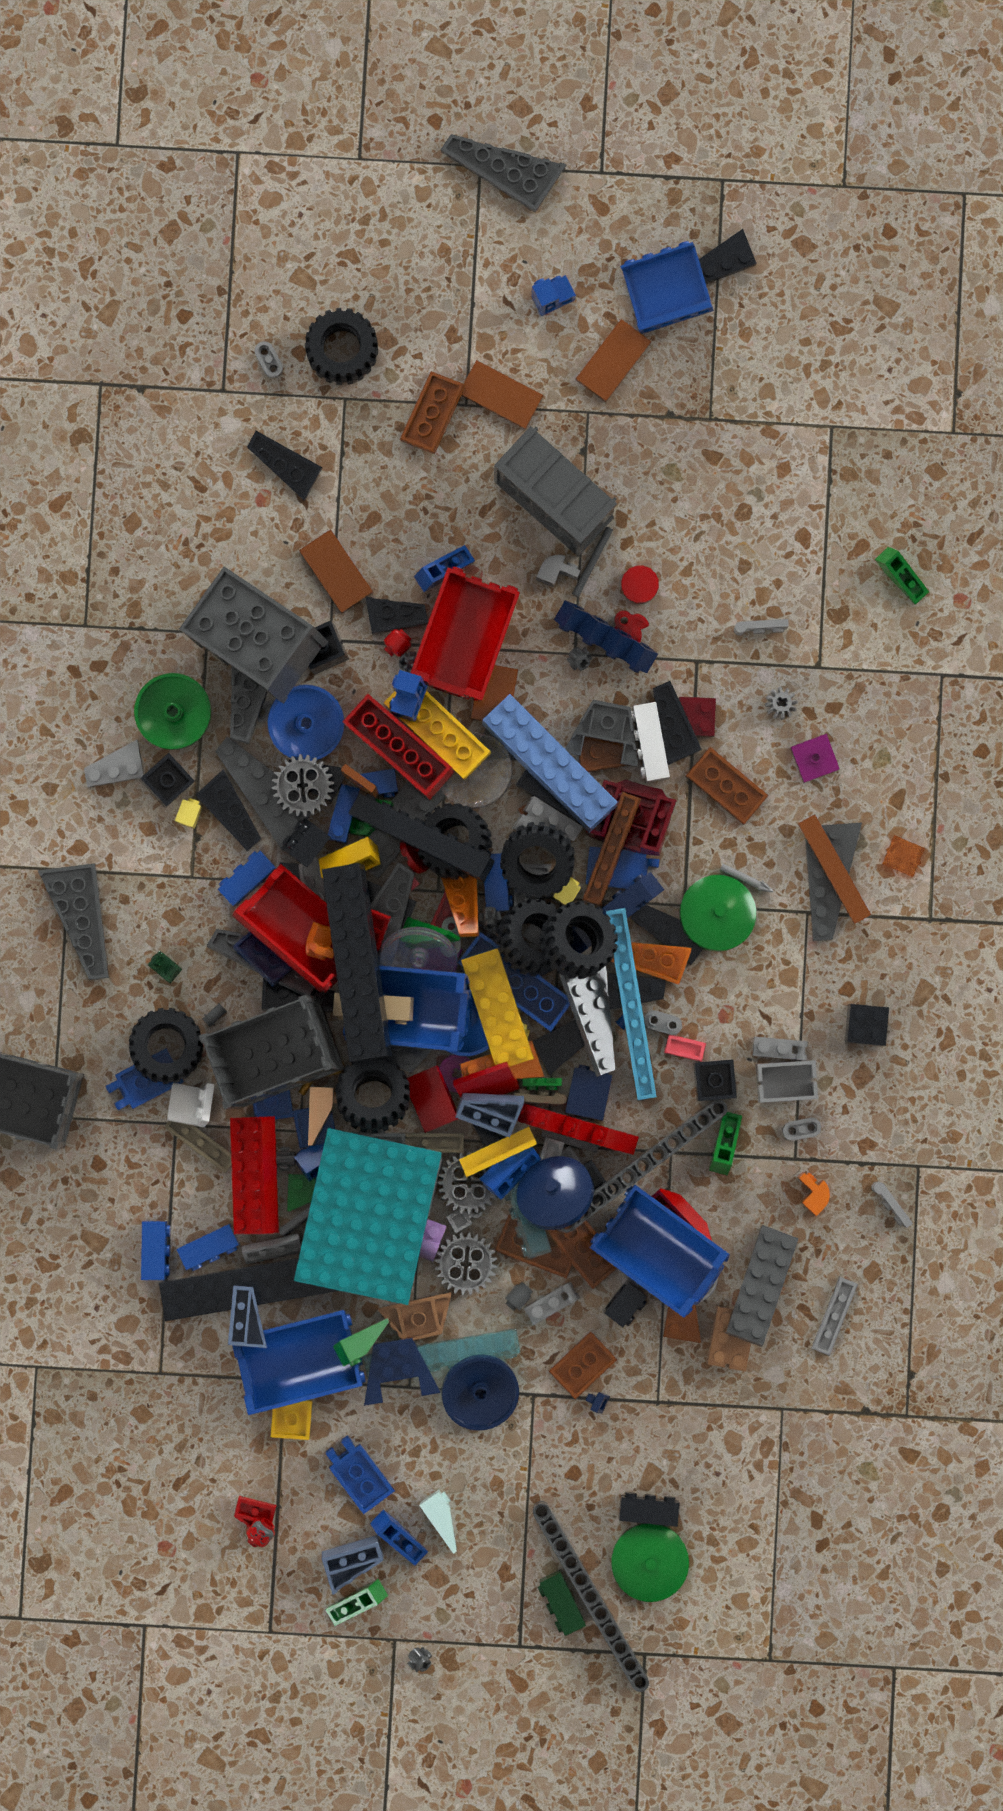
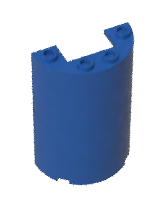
(439, 1007)
(660, 1251)
(297, 1363)

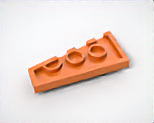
(463, 901)
(660, 960)
(526, 1069)

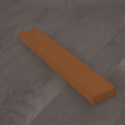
(611, 849)
(834, 869)

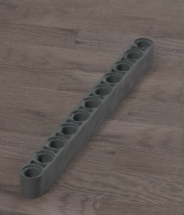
(649, 1160)
(597, 1602)

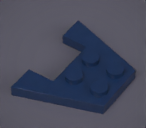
(395, 1362)

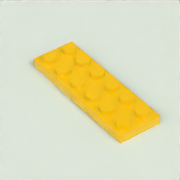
(446, 736)
(497, 1008)

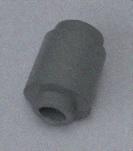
(518, 1296)

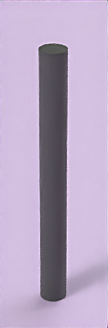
(592, 562)

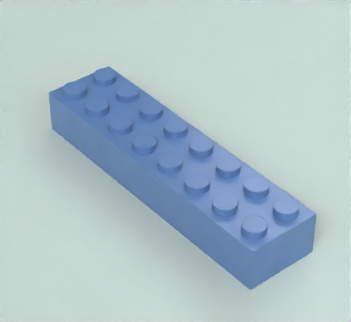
(549, 763)

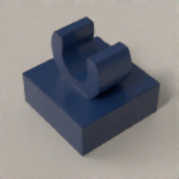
(599, 1402)

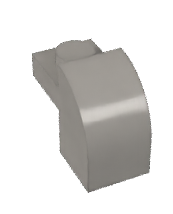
(553, 566)

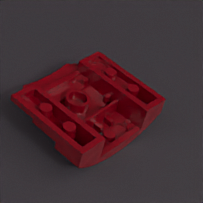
(650, 821)

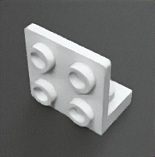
(190, 1104)

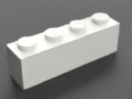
(650, 742)

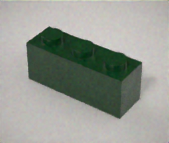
(561, 1603)

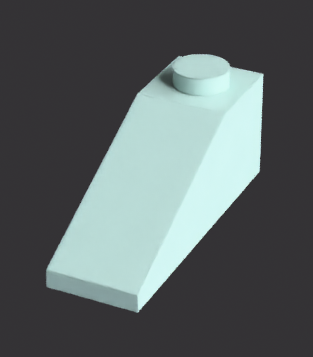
(439, 1513)

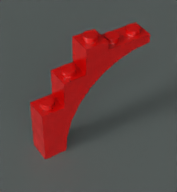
(578, 1129)

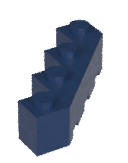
(598, 632)
(631, 899)

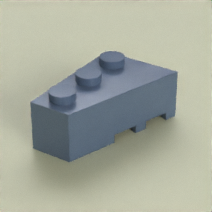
(490, 1111)
(245, 1320)
(350, 1561)

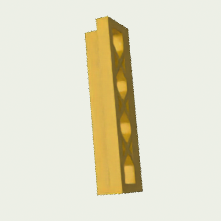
(497, 1152)

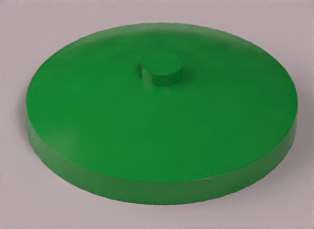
(172, 711)
(717, 913)
(650, 1562)

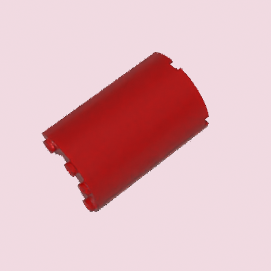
(464, 634)
(282, 918)

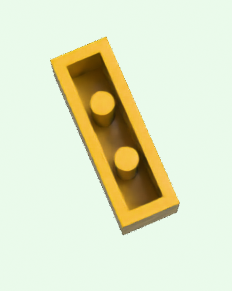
(362, 852)

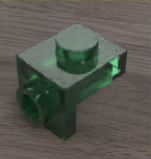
(164, 966)

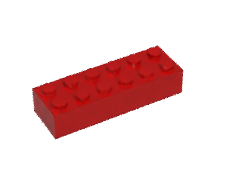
(398, 746)
(254, 1175)

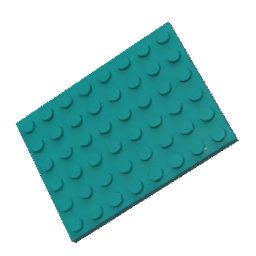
(367, 1216)

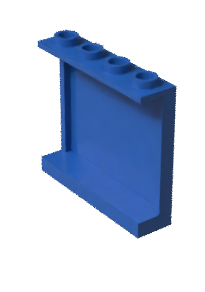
(667, 287)

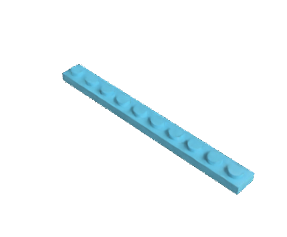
(632, 1007)

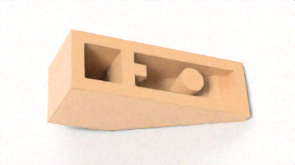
(320, 1107)

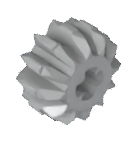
(780, 709)

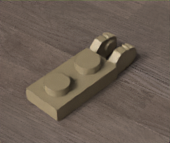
(542, 1097)

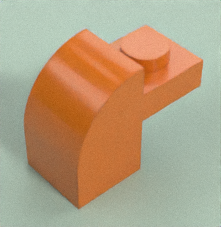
(319, 942)
(819, 1194)

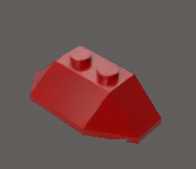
(683, 1209)

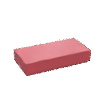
(685, 1048)

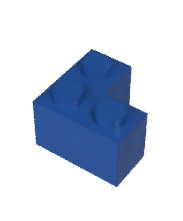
(552, 294)
(409, 695)

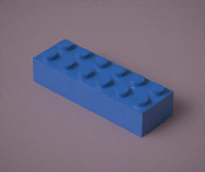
(532, 993)

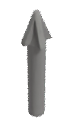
(762, 886)

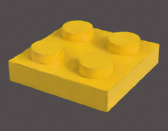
(292, 1421)

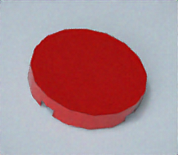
(639, 584)
(414, 860)

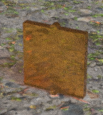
(903, 856)

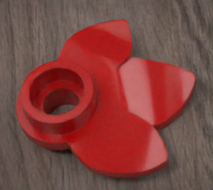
(634, 624)

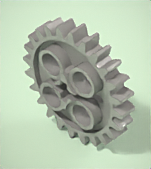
(285, 787)
(469, 1200)
(448, 1261)

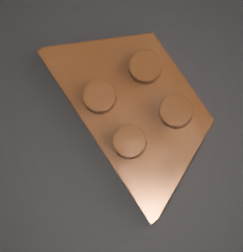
(419, 1318)

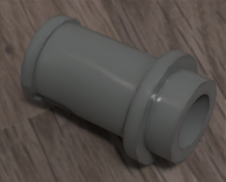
(217, 1012)

